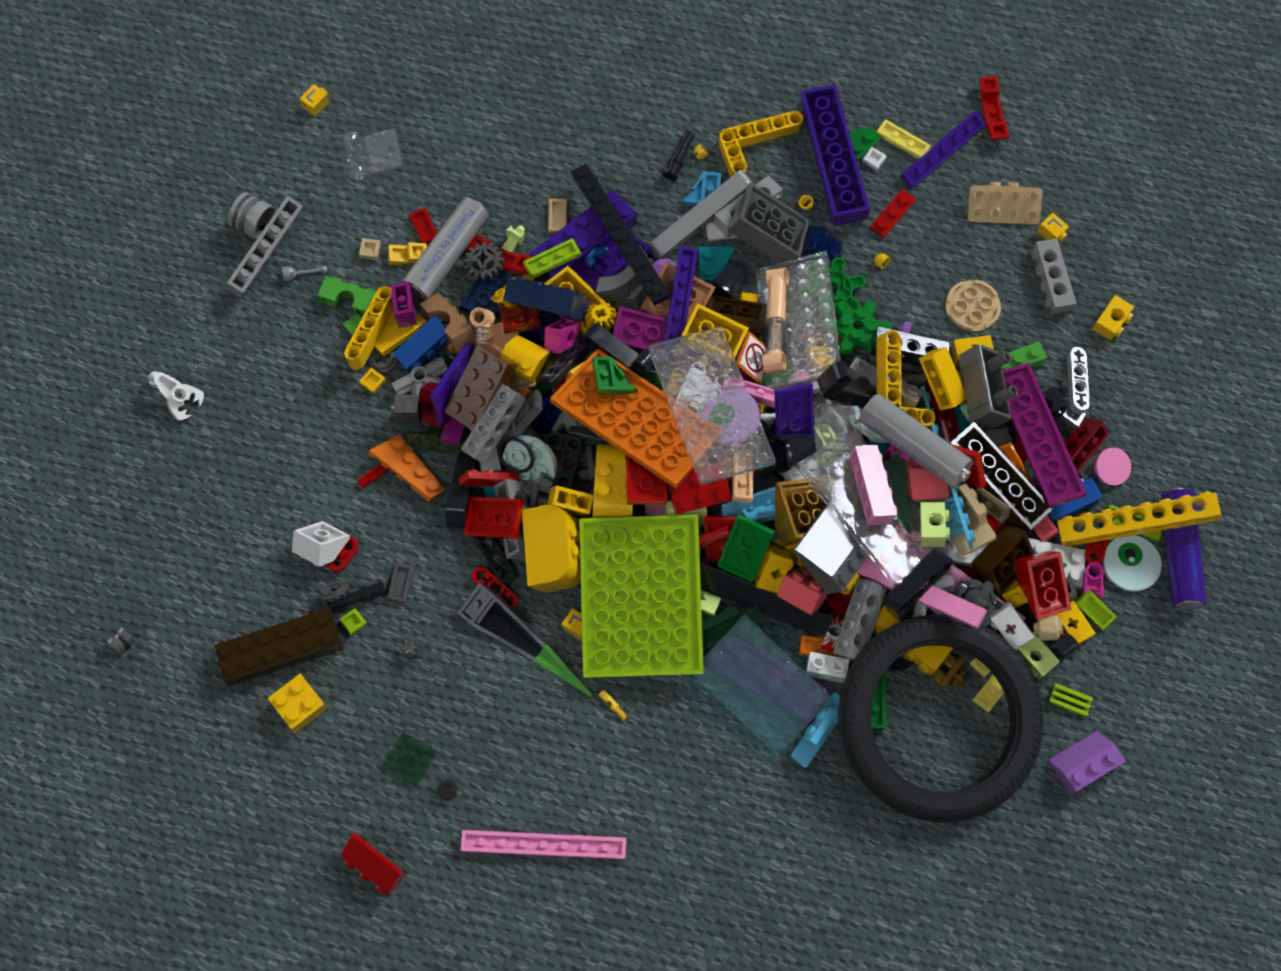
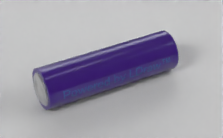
(1184, 560)

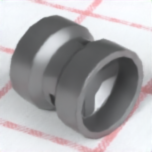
(117, 644)

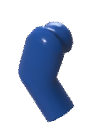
(594, 253)

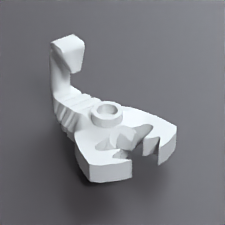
(175, 393)

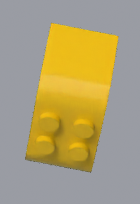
(610, 484)
(551, 548)

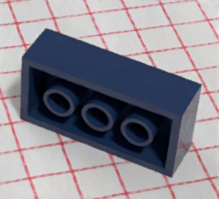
(546, 298)

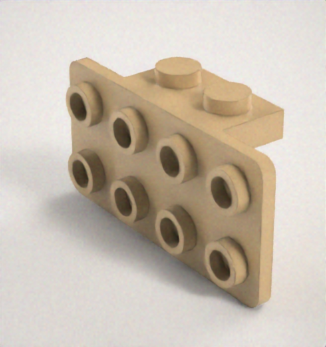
(1004, 204)
(978, 521)

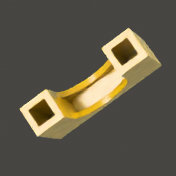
(926, 657)

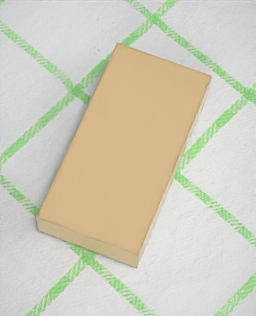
(557, 215)

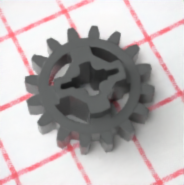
(490, 264)

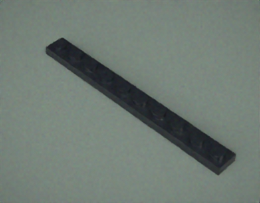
(620, 235)

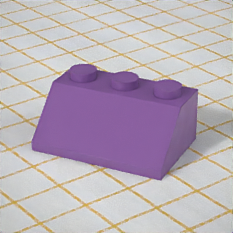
(1086, 761)

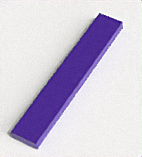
(942, 149)
(681, 292)

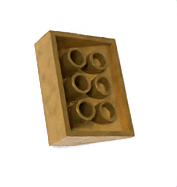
(795, 510)

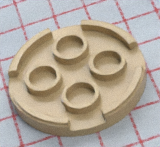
(973, 305)

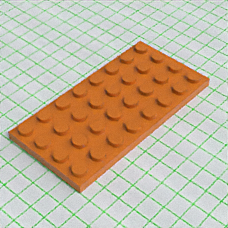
(633, 423)

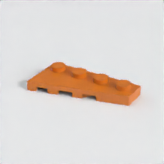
(408, 466)

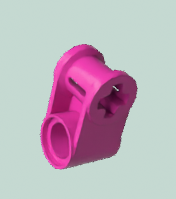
(1094, 584)

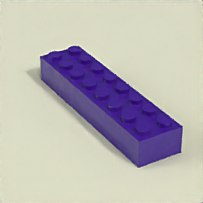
(834, 155)

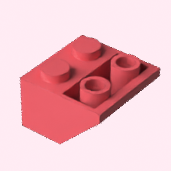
(924, 484)
(802, 590)

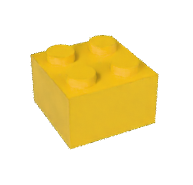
(297, 703)

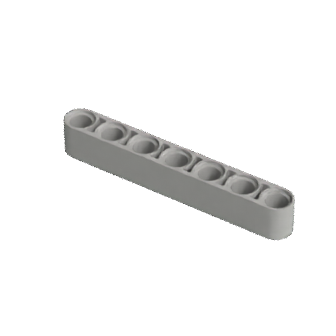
(699, 216)

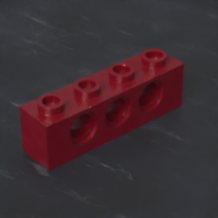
(1086, 441)

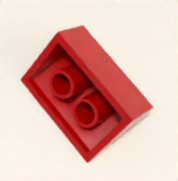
(372, 865)

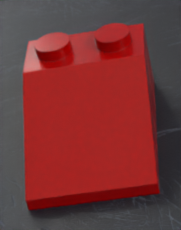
(1044, 583)

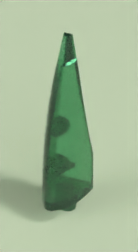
(897, 481)

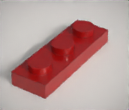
(892, 213)
(486, 478)

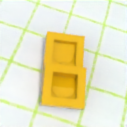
(405, 254)

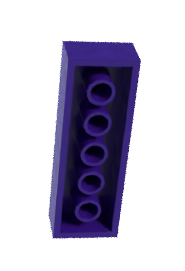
(586, 232)

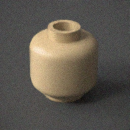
(1049, 628)

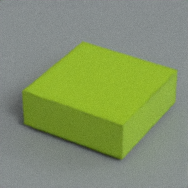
(353, 621)

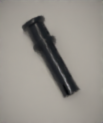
(676, 162)
(366, 593)

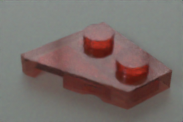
(518, 318)

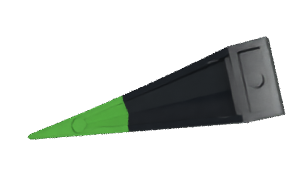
(496, 618)

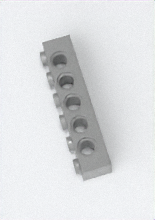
(264, 247)

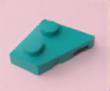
(713, 260)

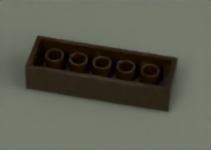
(1005, 481)
(278, 647)

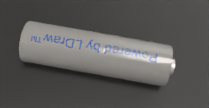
(446, 248)
(916, 441)

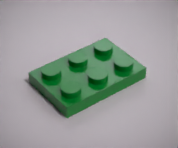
(745, 548)

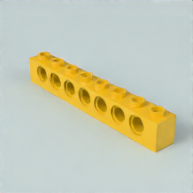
(1207, 500)

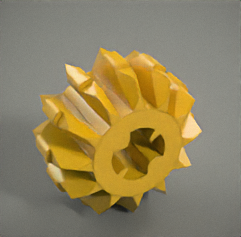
(601, 315)

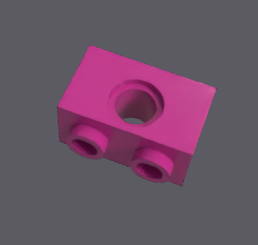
(562, 335)

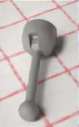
(289, 273)

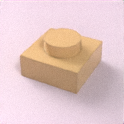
(370, 249)

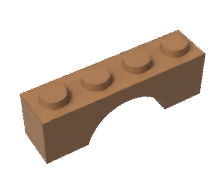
(458, 330)

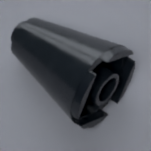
(729, 281)
(791, 449)

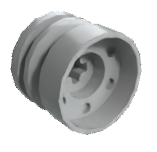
(250, 214)

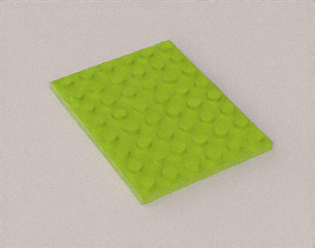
(641, 596)

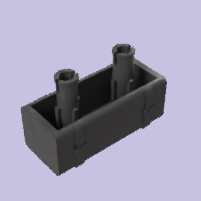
(985, 386)

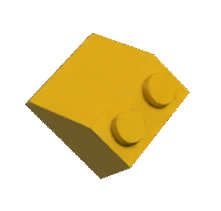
(528, 356)

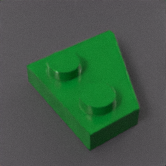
(863, 140)
(610, 378)

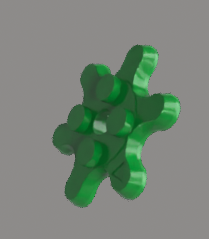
(844, 283)
(862, 316)

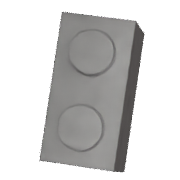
(406, 409)

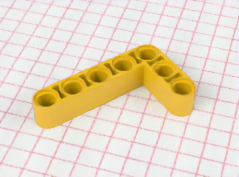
(753, 135)
(893, 370)

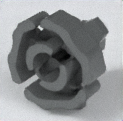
(981, 597)

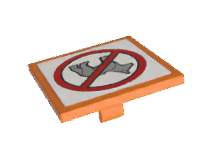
(751, 357)

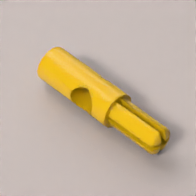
(605, 696)

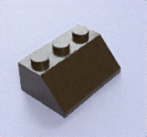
(744, 312)
(997, 558)

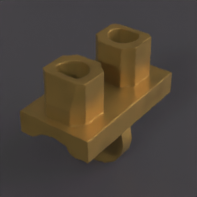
(943, 678)

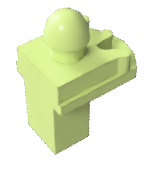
(514, 238)

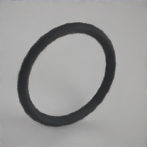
(525, 445)

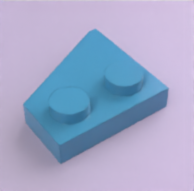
(706, 185)

